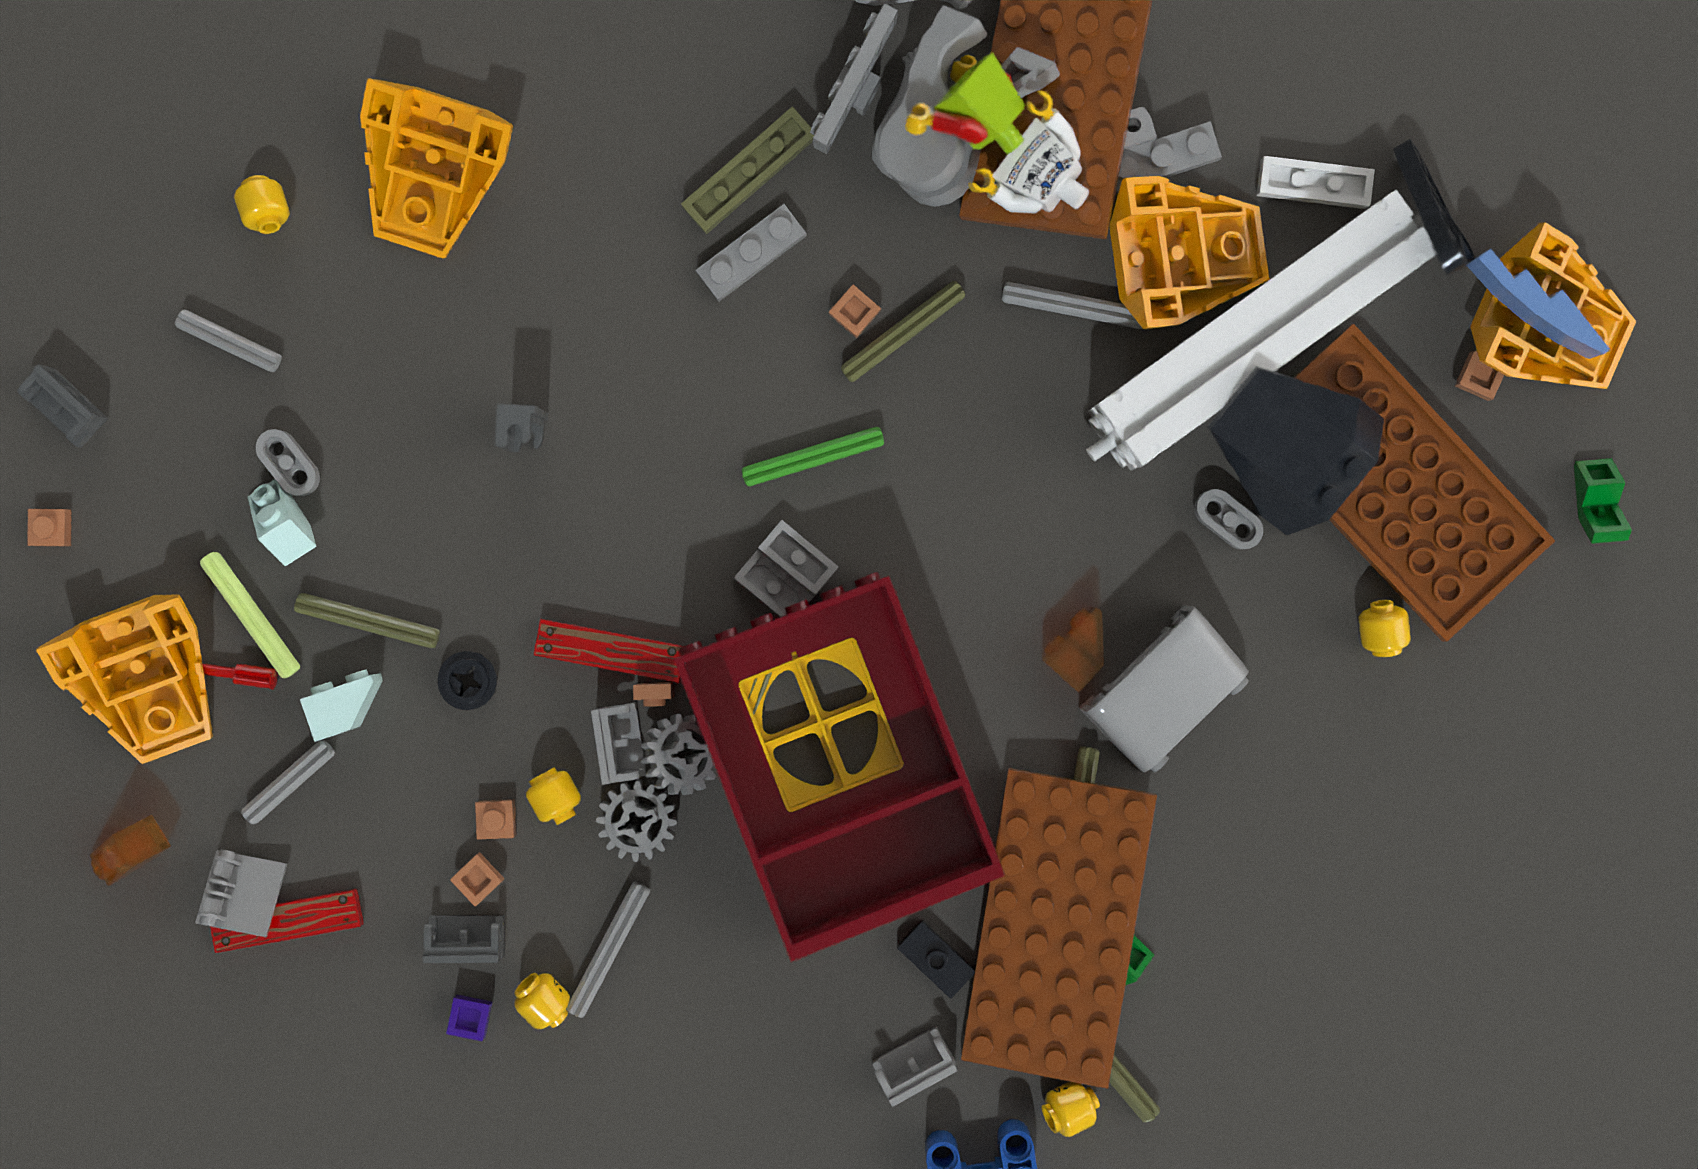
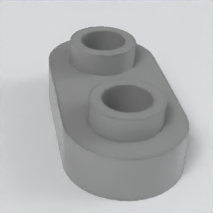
(288, 464)
(1227, 519)

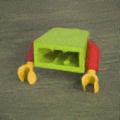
(976, 107)

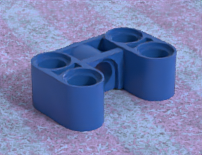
(1010, 1157)

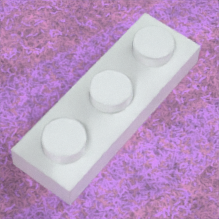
(1315, 182)

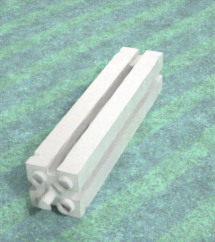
(1260, 332)

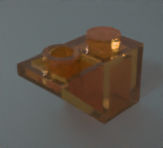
(1080, 651)
(128, 850)

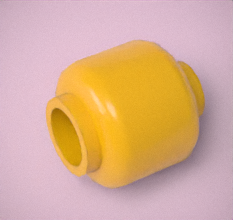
(261, 204)
(1384, 628)
(553, 796)
(541, 1001)
(1070, 1108)

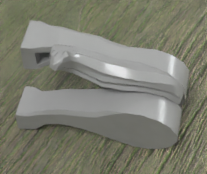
(937, 165)

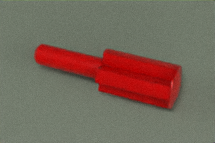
(245, 674)

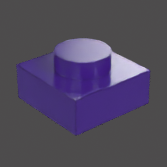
(469, 1017)

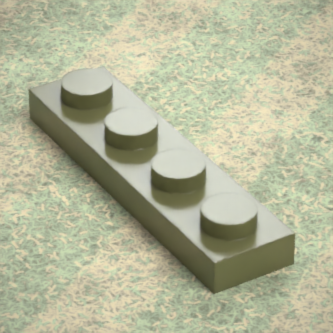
(748, 170)

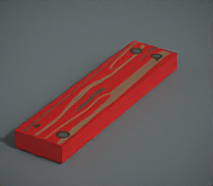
(607, 650)
(299, 919)

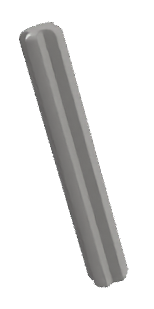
(1068, 304)
(608, 949)

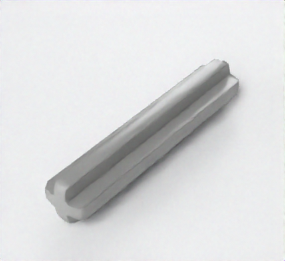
(228, 340)
(288, 782)

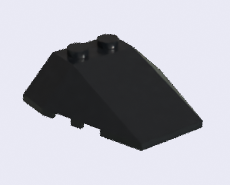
(1296, 446)

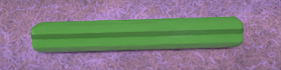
(813, 456)

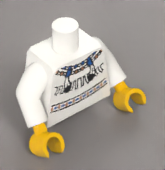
(1040, 168)

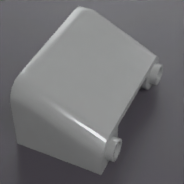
(1167, 690)

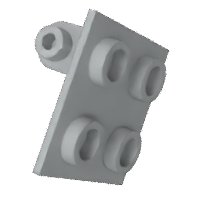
(241, 893)

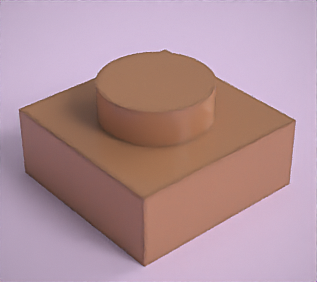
(854, 311)
(1479, 378)
(49, 527)
(653, 693)
(495, 819)
(477, 879)

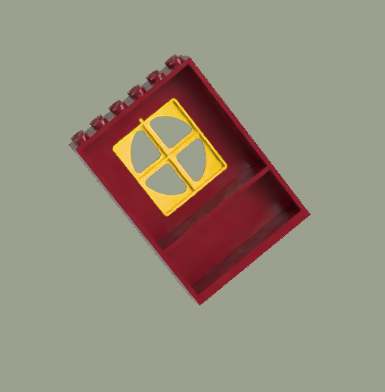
(871, 839)

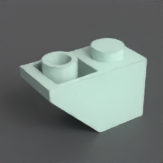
(280, 523)
(342, 707)

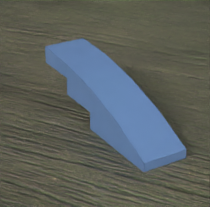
(1550, 315)

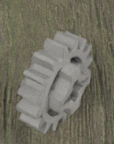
(684, 771)
(632, 804)

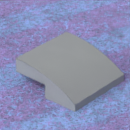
(785, 570)

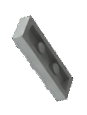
(751, 252)

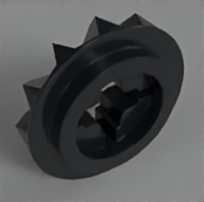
(451, 686)

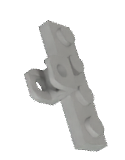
(856, 82)
(1168, 155)

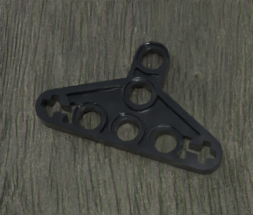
(1441, 228)

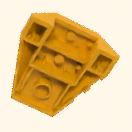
(427, 163)
(1182, 250)
(1525, 353)
(137, 675)

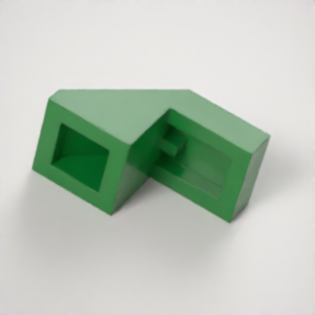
(1597, 497)

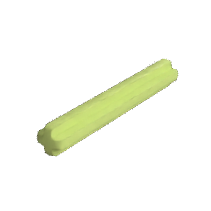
(250, 614)

